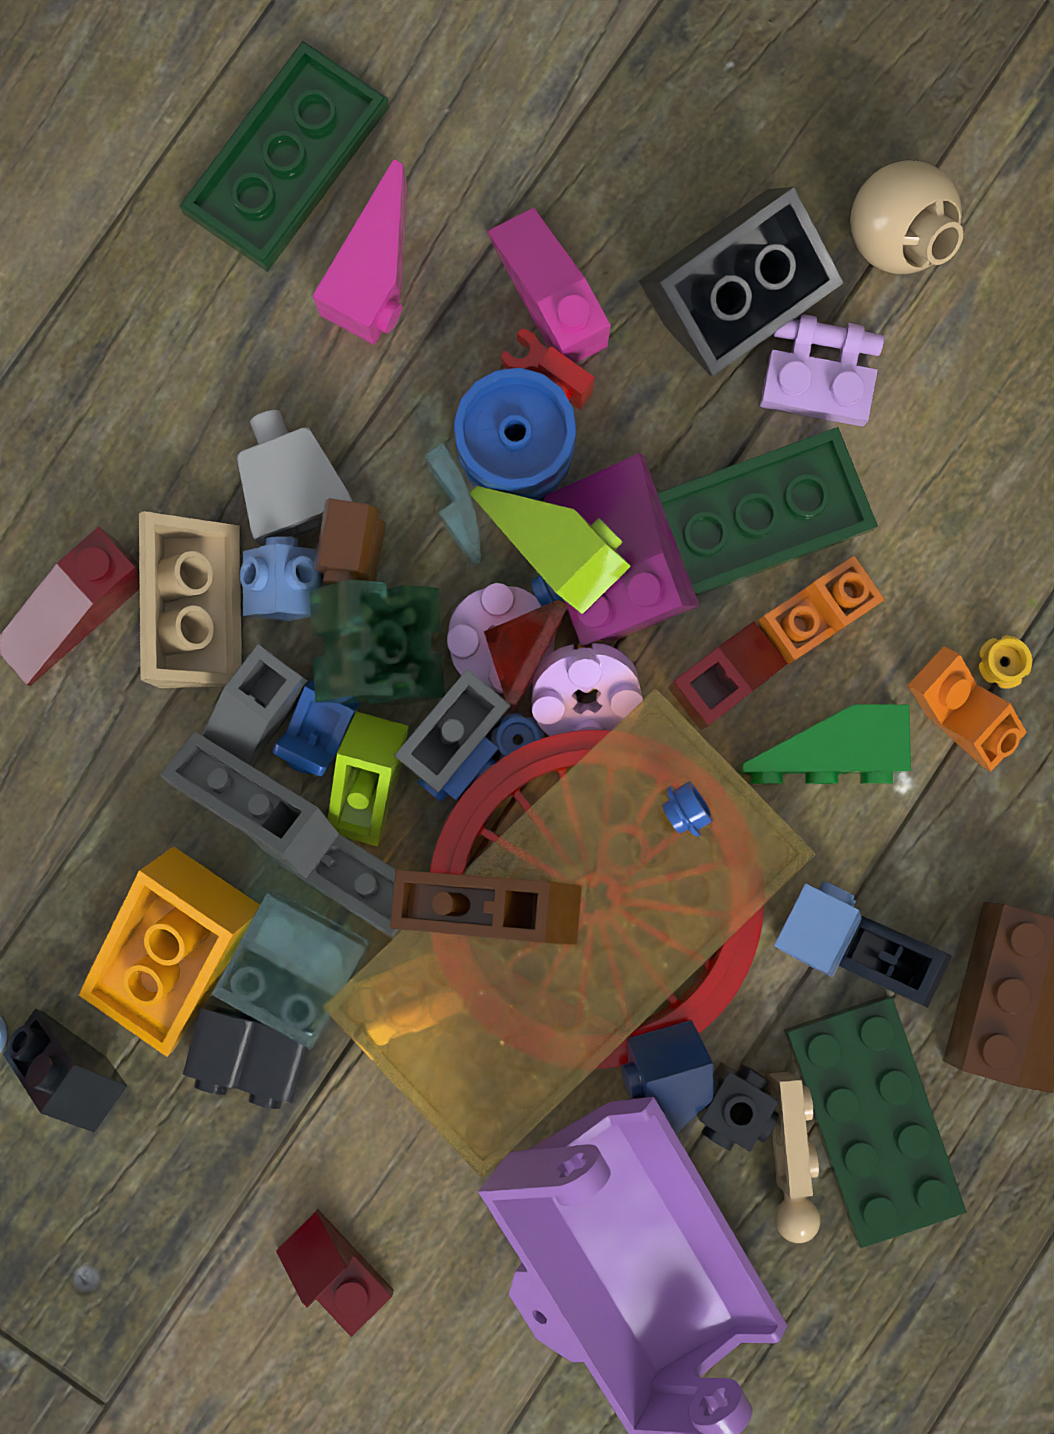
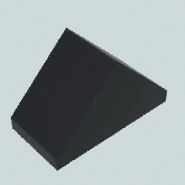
(895, 961)

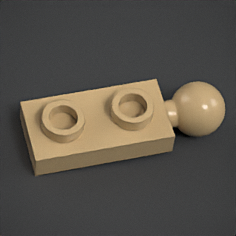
(794, 1157)

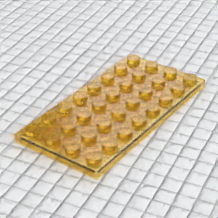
(507, 1028)

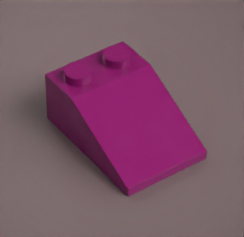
(657, 581)

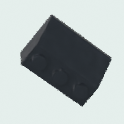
(742, 279)

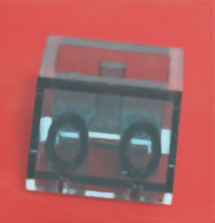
(290, 968)

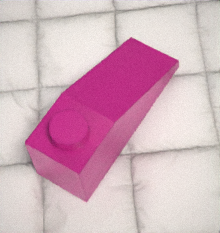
(366, 275)
(551, 286)

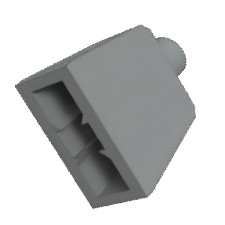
(286, 479)

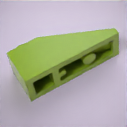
(559, 543)

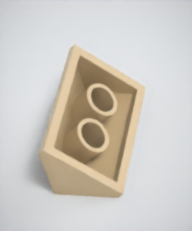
(189, 601)

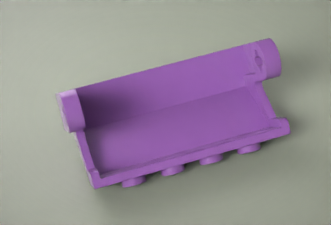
(632, 1268)

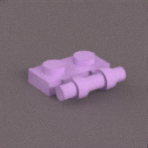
(817, 385)

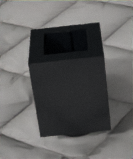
(63, 1072)

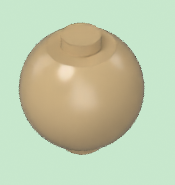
(907, 218)

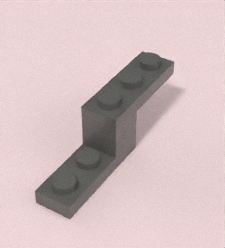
(286, 829)

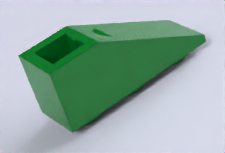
(855, 740)

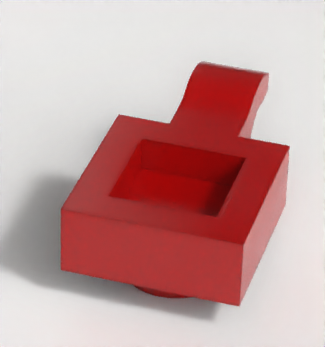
(569, 376)

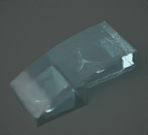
(459, 516)

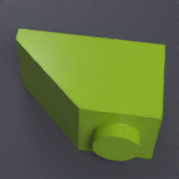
(366, 777)

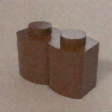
(349, 542)

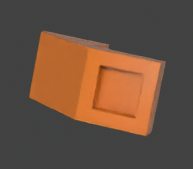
(966, 712)

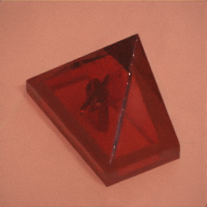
(520, 647)

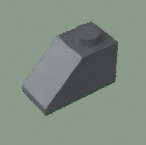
(452, 730)

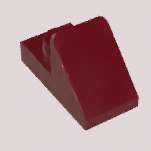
(333, 1273)

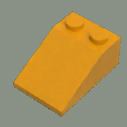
(167, 949)

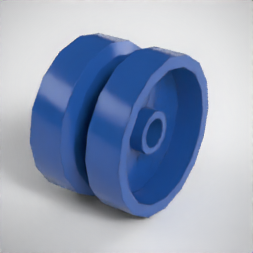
(499, 410)

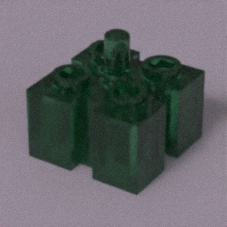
(376, 643)

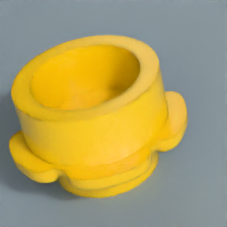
(1017, 654)

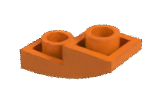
(820, 610)

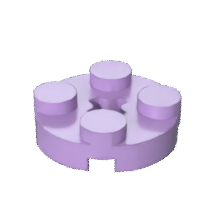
(479, 613)
(584, 669)

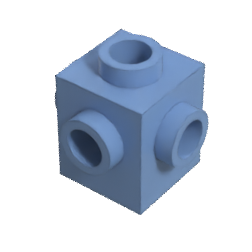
(279, 580)

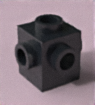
(757, 1118)

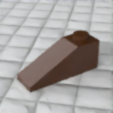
(486, 907)

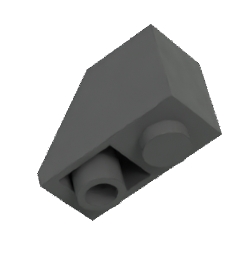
(254, 705)

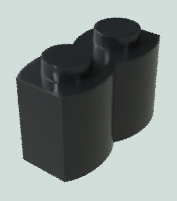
(244, 1055)

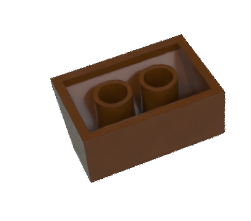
(1007, 1001)

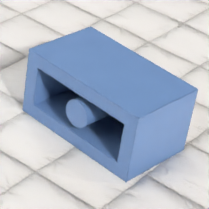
(820, 927)

